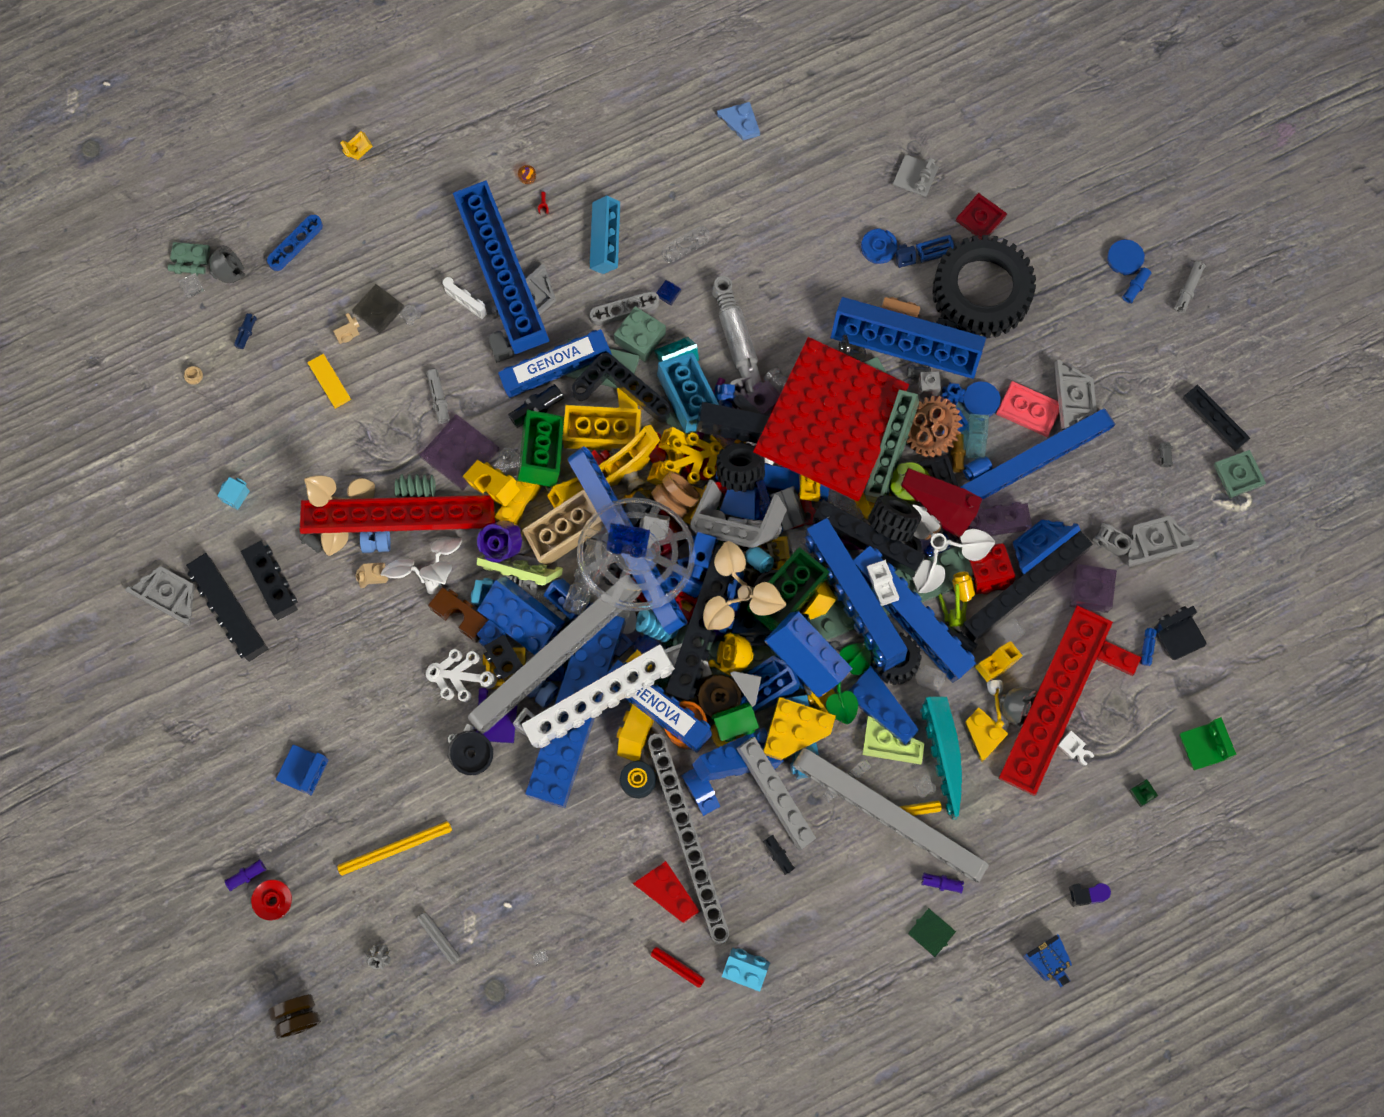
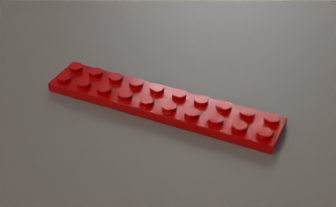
(397, 514)
(1055, 700)

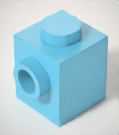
(233, 492)

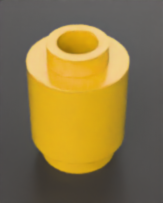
(965, 585)

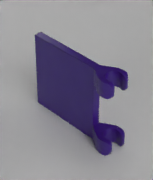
(504, 729)

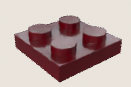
(981, 216)

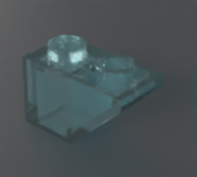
(976, 435)

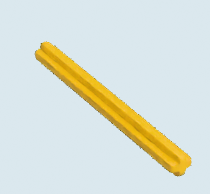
(394, 848)

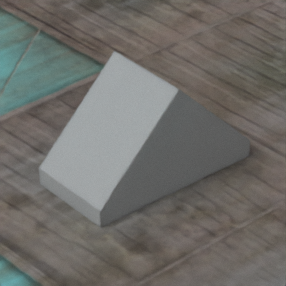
(748, 684)

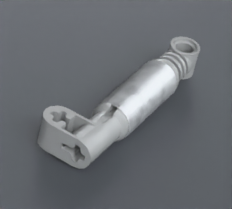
(737, 337)

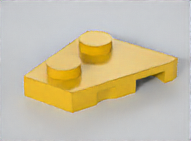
(984, 733)

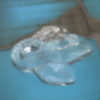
(508, 466)

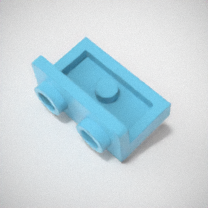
(746, 969)

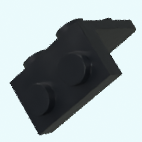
(1180, 633)

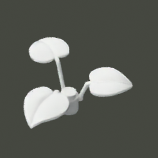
(974, 546)
(431, 575)

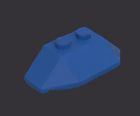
(775, 682)

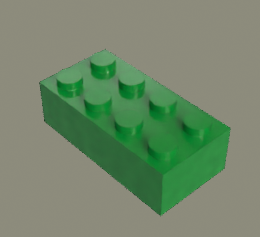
(541, 448)

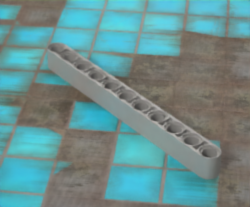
(547, 660)
(890, 815)
(694, 845)

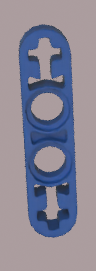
(293, 241)

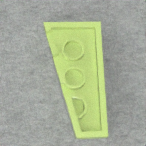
(522, 570)

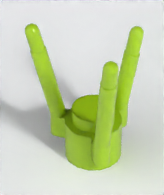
(956, 616)

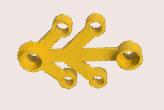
(694, 457)

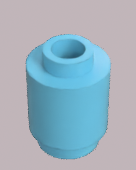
(759, 559)

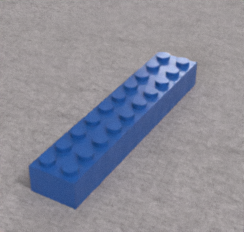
(501, 267)
(560, 760)

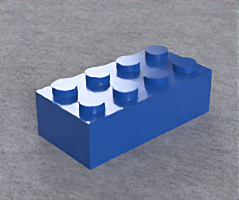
(520, 615)

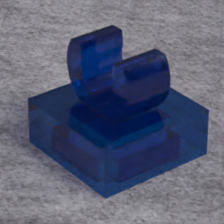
(668, 292)

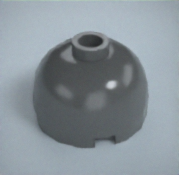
(226, 266)
(1017, 704)

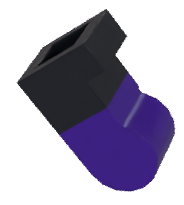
(1088, 896)

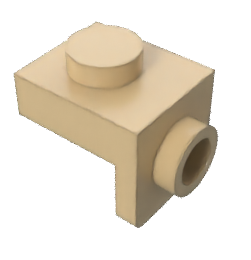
(347, 332)
(370, 574)

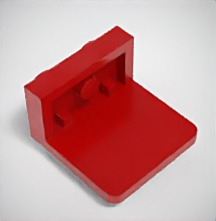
(993, 571)

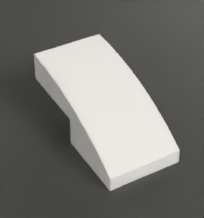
(882, 583)

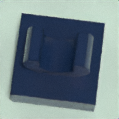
(905, 255)

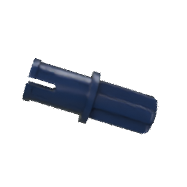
(245, 331)

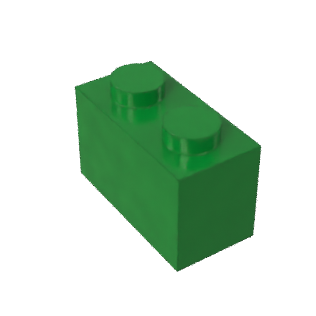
(735, 722)

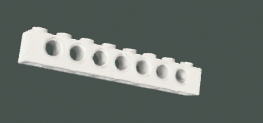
(587, 695)

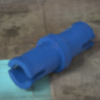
(1136, 285)

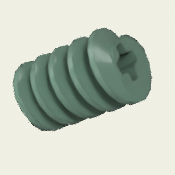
(415, 486)

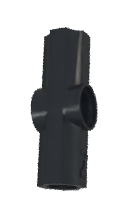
(536, 402)

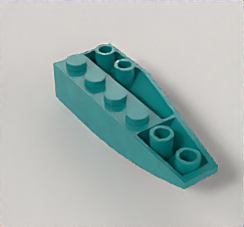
(945, 749)

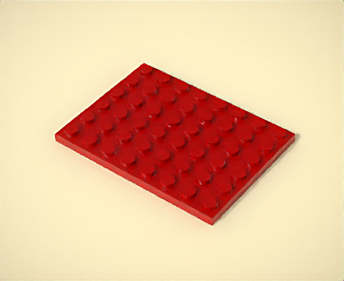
(830, 419)

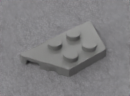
(540, 289)
(1075, 395)
(1158, 540)
(166, 593)

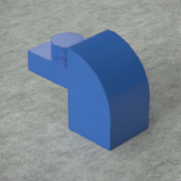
(701, 792)

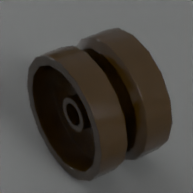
(722, 684)
(293, 1016)

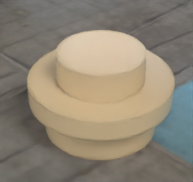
(193, 375)

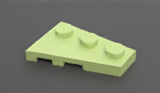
(883, 744)

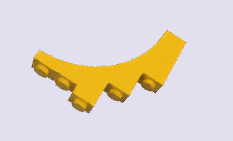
(627, 460)

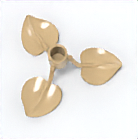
(320, 491)
(763, 597)

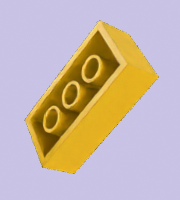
(585, 424)

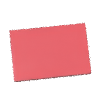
(1029, 409)

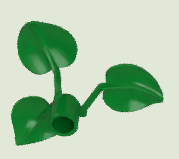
(845, 704)

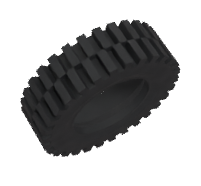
(975, 317)

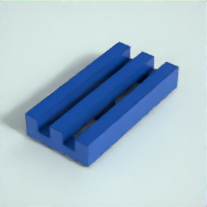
(920, 246)

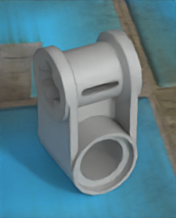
(1111, 539)

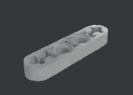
(623, 305)

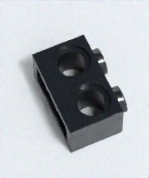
(507, 657)

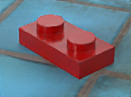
(1119, 658)

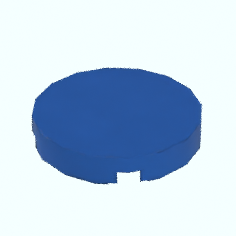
(879, 246)
(1125, 257)
(981, 399)

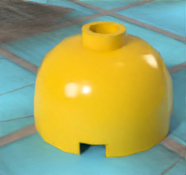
(734, 653)

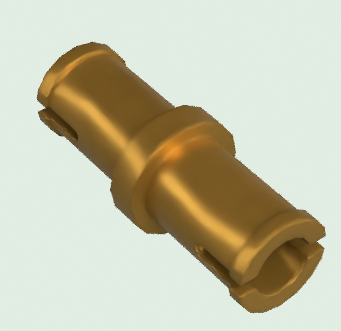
(958, 453)

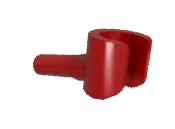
(543, 203)

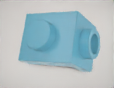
(481, 590)

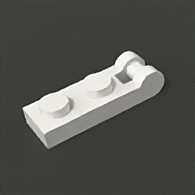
(464, 298)

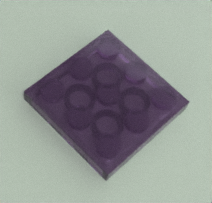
(457, 450)

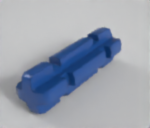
(1148, 646)

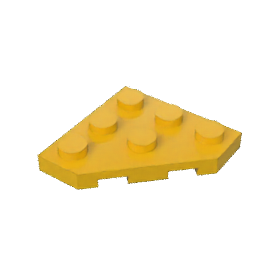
(795, 728)

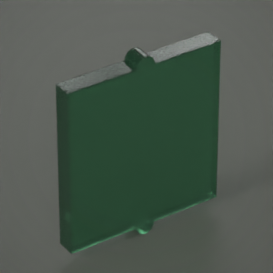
(931, 932)

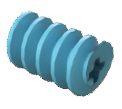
(649, 625)

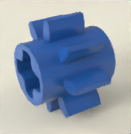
(953, 393)

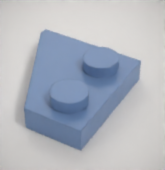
(741, 120)

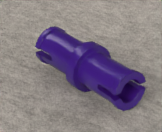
(245, 875)
(942, 883)

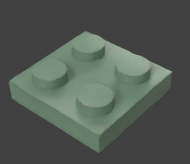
(1239, 474)

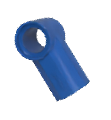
(692, 588)

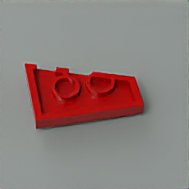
(666, 890)

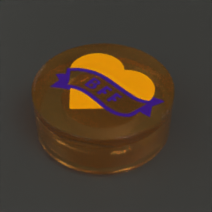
(527, 174)

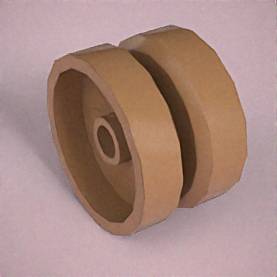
(676, 494)

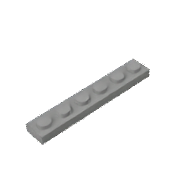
(776, 793)

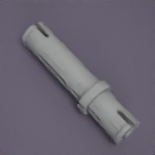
(1186, 294)
(440, 403)

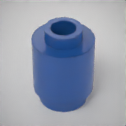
(977, 468)

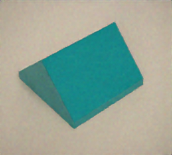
(677, 349)

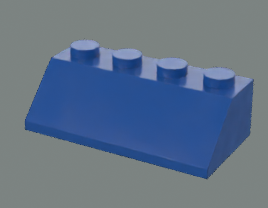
(808, 654)

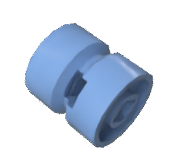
(382, 541)
(544, 693)

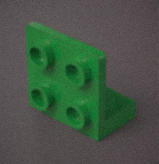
(1208, 744)

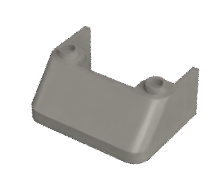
(714, 522)

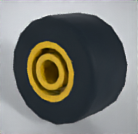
(637, 779)

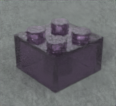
(1093, 588)

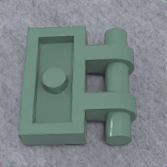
(189, 253)

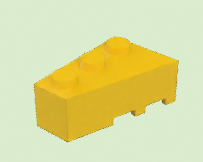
(633, 733)

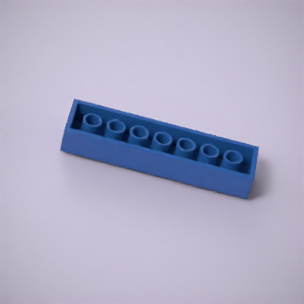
(908, 337)
(856, 595)
(920, 622)

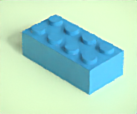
(685, 388)

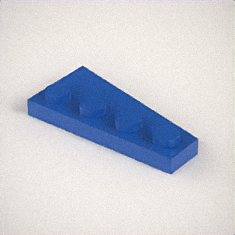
(882, 706)

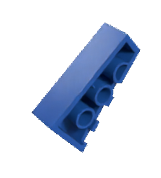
(726, 759)

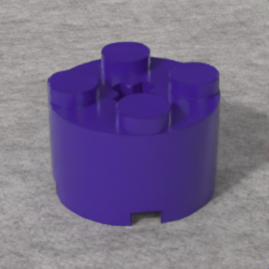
(499, 541)

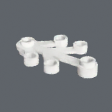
(457, 675)

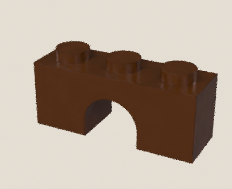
(447, 603)

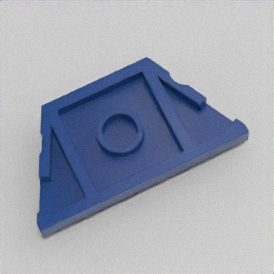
(1041, 541)

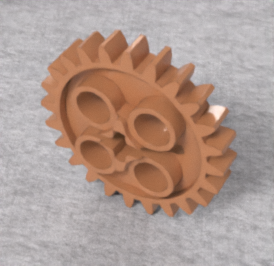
(934, 426)

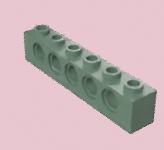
(892, 445)

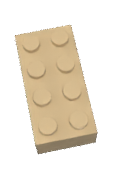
(561, 528)

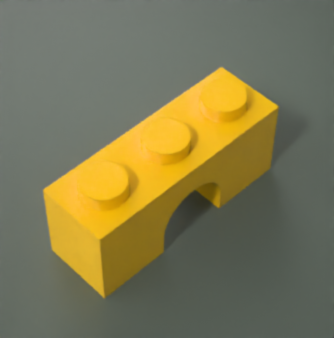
(668, 436)
(498, 485)
(515, 508)

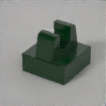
(1143, 793)

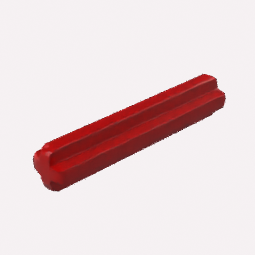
(677, 967)

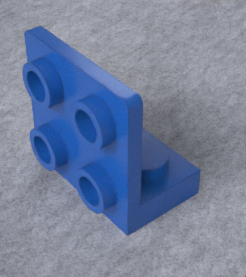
(302, 769)

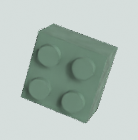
(640, 334)

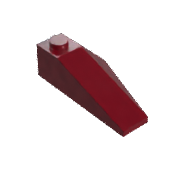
(946, 502)

